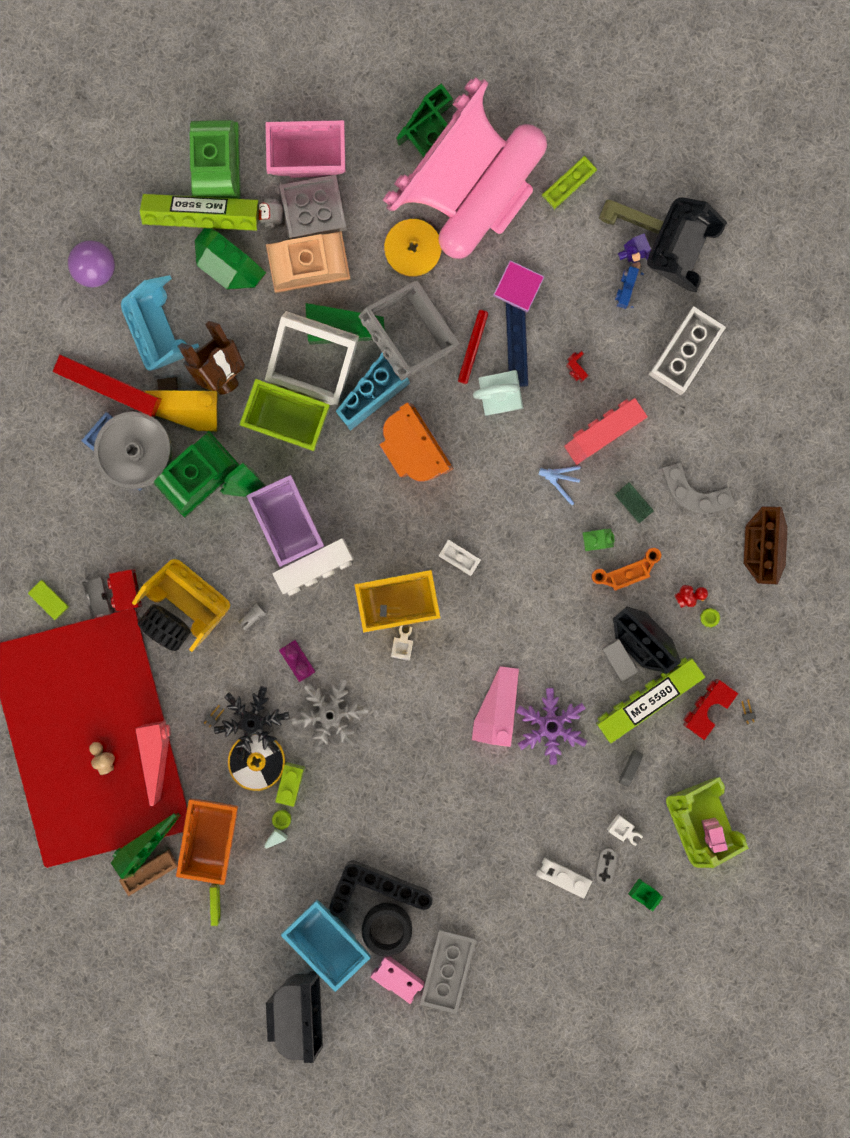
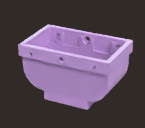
(285, 520)

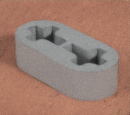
(610, 866)

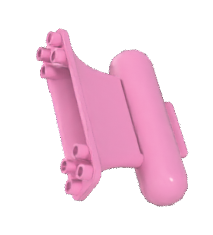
(472, 174)

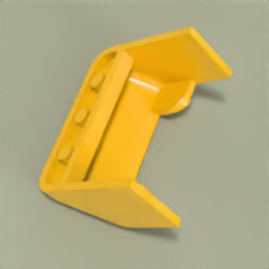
(189, 594)

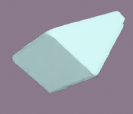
(276, 837)

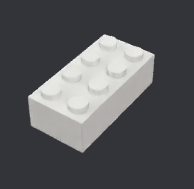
(687, 350)
(313, 566)

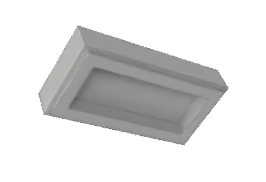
(619, 660)

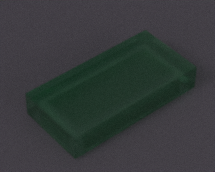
(633, 502)

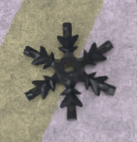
(259, 721)

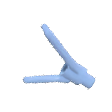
(554, 475)

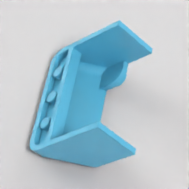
(149, 324)

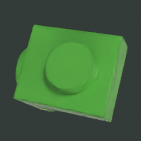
(598, 539)

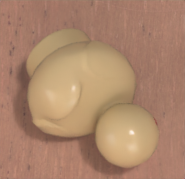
(102, 761)

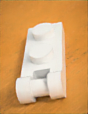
(564, 878)

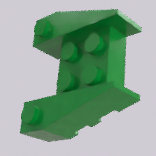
(427, 121)

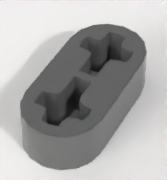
(630, 768)

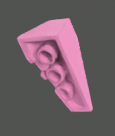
(496, 715)

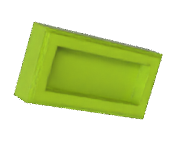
(48, 599)
(215, 911)

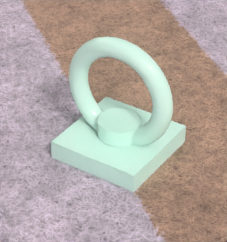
(499, 393)

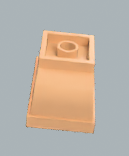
(308, 262)

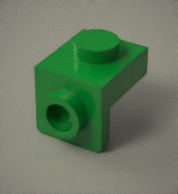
(645, 895)

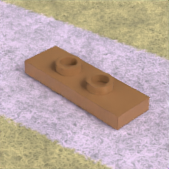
(149, 872)

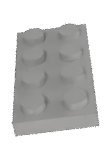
(447, 971)

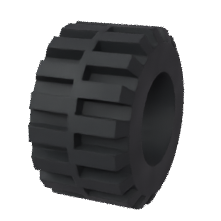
(164, 627)

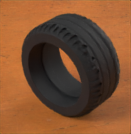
(386, 949)

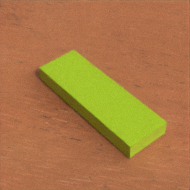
(569, 182)

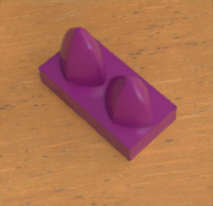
(297, 661)

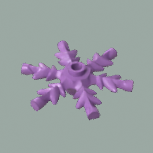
(551, 734)

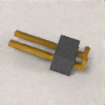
(383, 611)
(748, 716)
(210, 719)

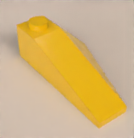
(189, 408)

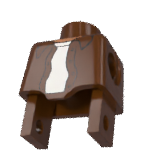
(215, 363)

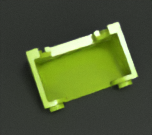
(688, 811)

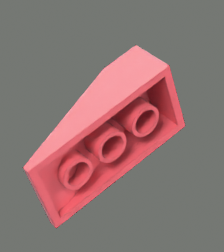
(153, 748)

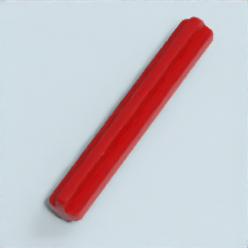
(473, 347)

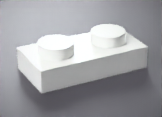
(459, 557)

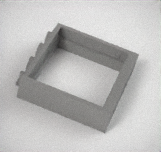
(428, 314)

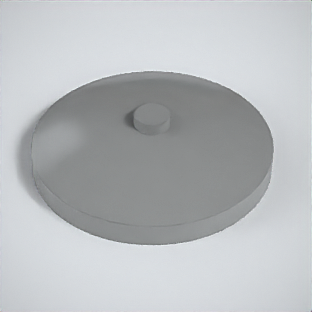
(132, 450)

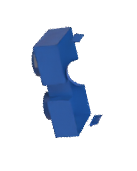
(628, 278)

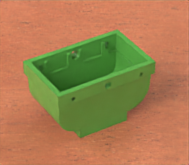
(215, 159)

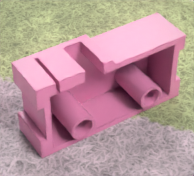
(714, 835)
(396, 978)

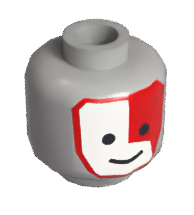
(270, 213)

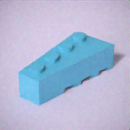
(371, 393)

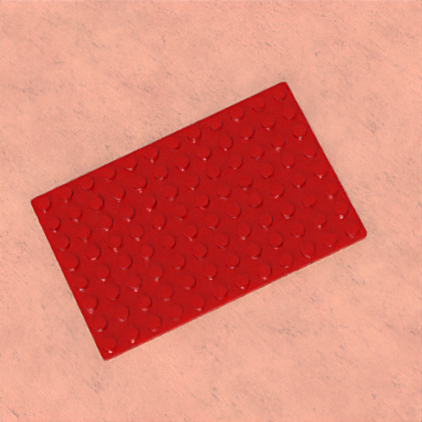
(57, 700)

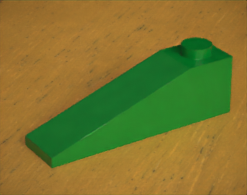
(133, 855)

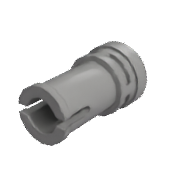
(255, 614)

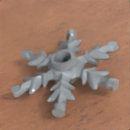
(315, 696)

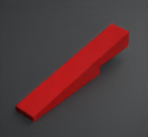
(107, 385)

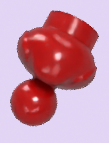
(688, 598)

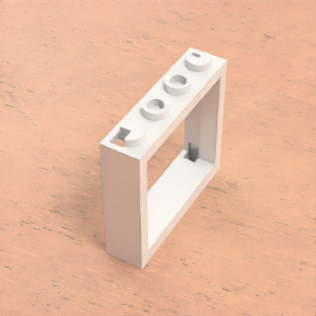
(320, 330)

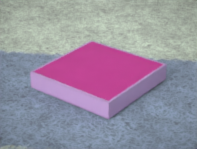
(518, 286)

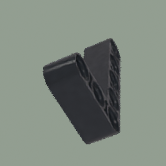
(376, 885)

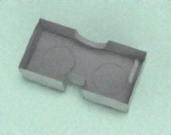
(97, 604)

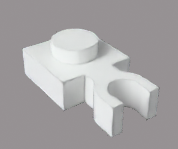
(402, 646)
(623, 829)

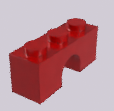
(717, 693)

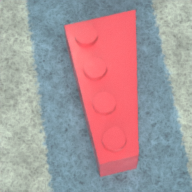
(603, 432)

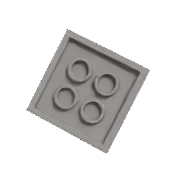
(313, 207)

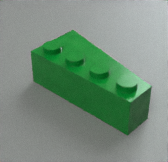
(340, 319)

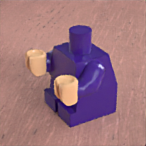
(635, 250)

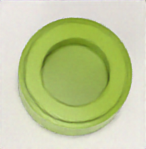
(709, 617)
(281, 819)

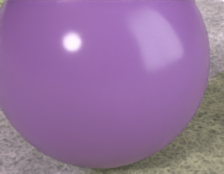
(91, 263)

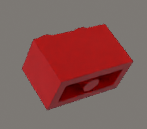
(124, 589)

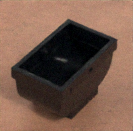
(293, 1020)

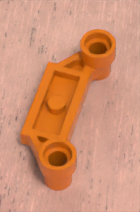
(628, 574)

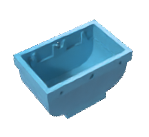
(326, 945)

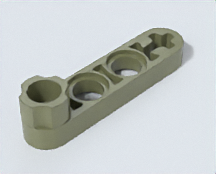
(614, 210)

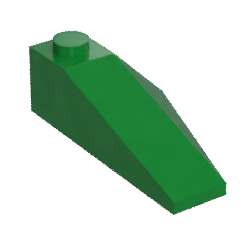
(242, 482)

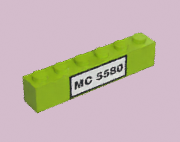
(199, 212)
(649, 700)

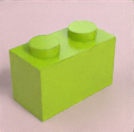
(290, 784)

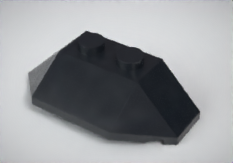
(645, 640)

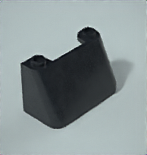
(682, 239)

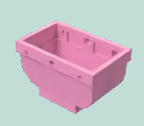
(305, 148)

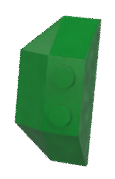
(226, 261)

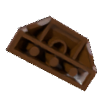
(766, 545)

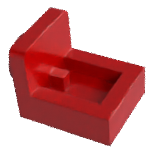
(577, 371)

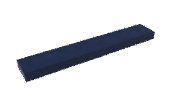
(517, 343)

